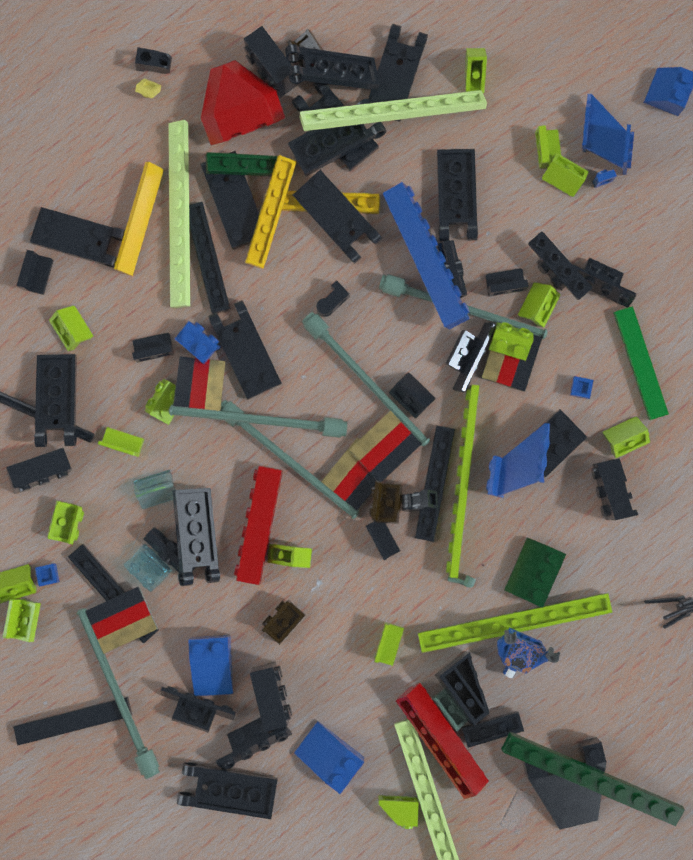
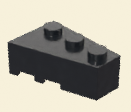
(38, 470)
(613, 490)
(463, 687)

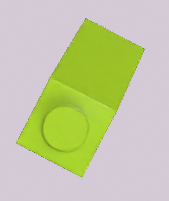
(475, 69)
(289, 555)
(401, 809)

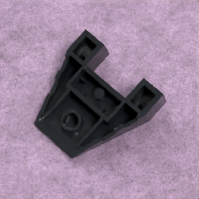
(566, 801)

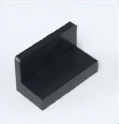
(35, 273)
(506, 282)
(152, 347)
(412, 395)
(383, 539)

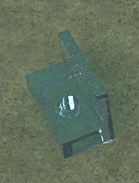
(154, 489)

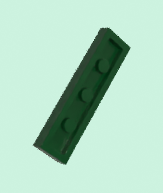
(240, 164)

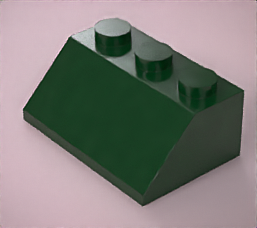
(535, 572)

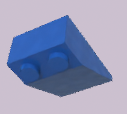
(211, 665)
(329, 757)

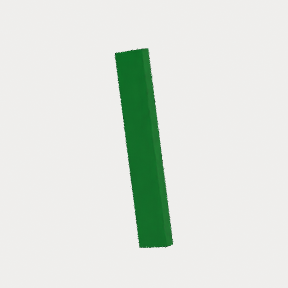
(641, 363)

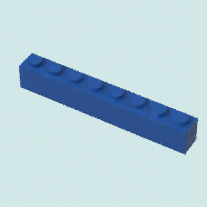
(426, 256)

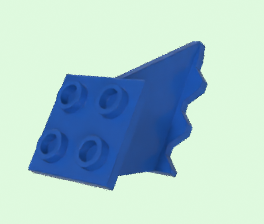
(606, 136)
(521, 465)

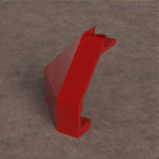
(237, 103)

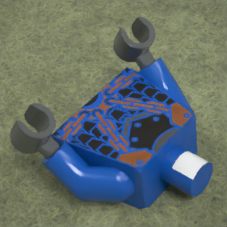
(523, 652)

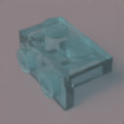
(148, 568)

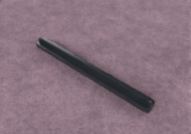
(30, 410)

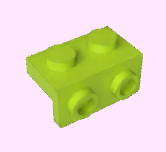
(511, 340)
(159, 404)
(65, 522)
(21, 620)

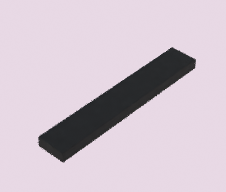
(208, 258)
(435, 481)
(99, 577)
(68, 722)

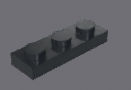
(492, 729)

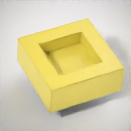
(148, 88)

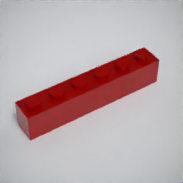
(259, 525)
(442, 741)

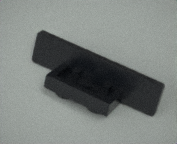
(558, 267)
(606, 282)
(467, 354)
(194, 711)
(250, 740)

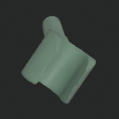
(468, 582)

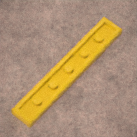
(363, 202)
(270, 212)
(138, 219)

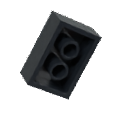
(269, 61)
(563, 439)
(270, 696)

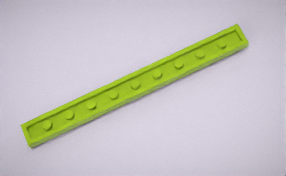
(461, 489)
(519, 621)

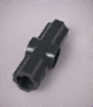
(454, 264)
(166, 548)

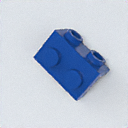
(197, 341)

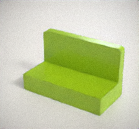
(547, 145)
(565, 175)
(539, 303)
(70, 327)
(627, 436)
(122, 442)
(16, 583)
(388, 644)

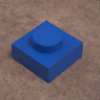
(604, 177)
(581, 387)
(47, 574)

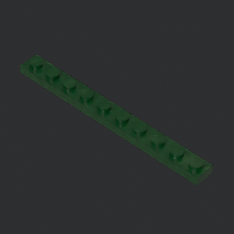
(592, 778)

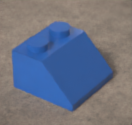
(670, 89)

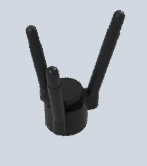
(684, 608)

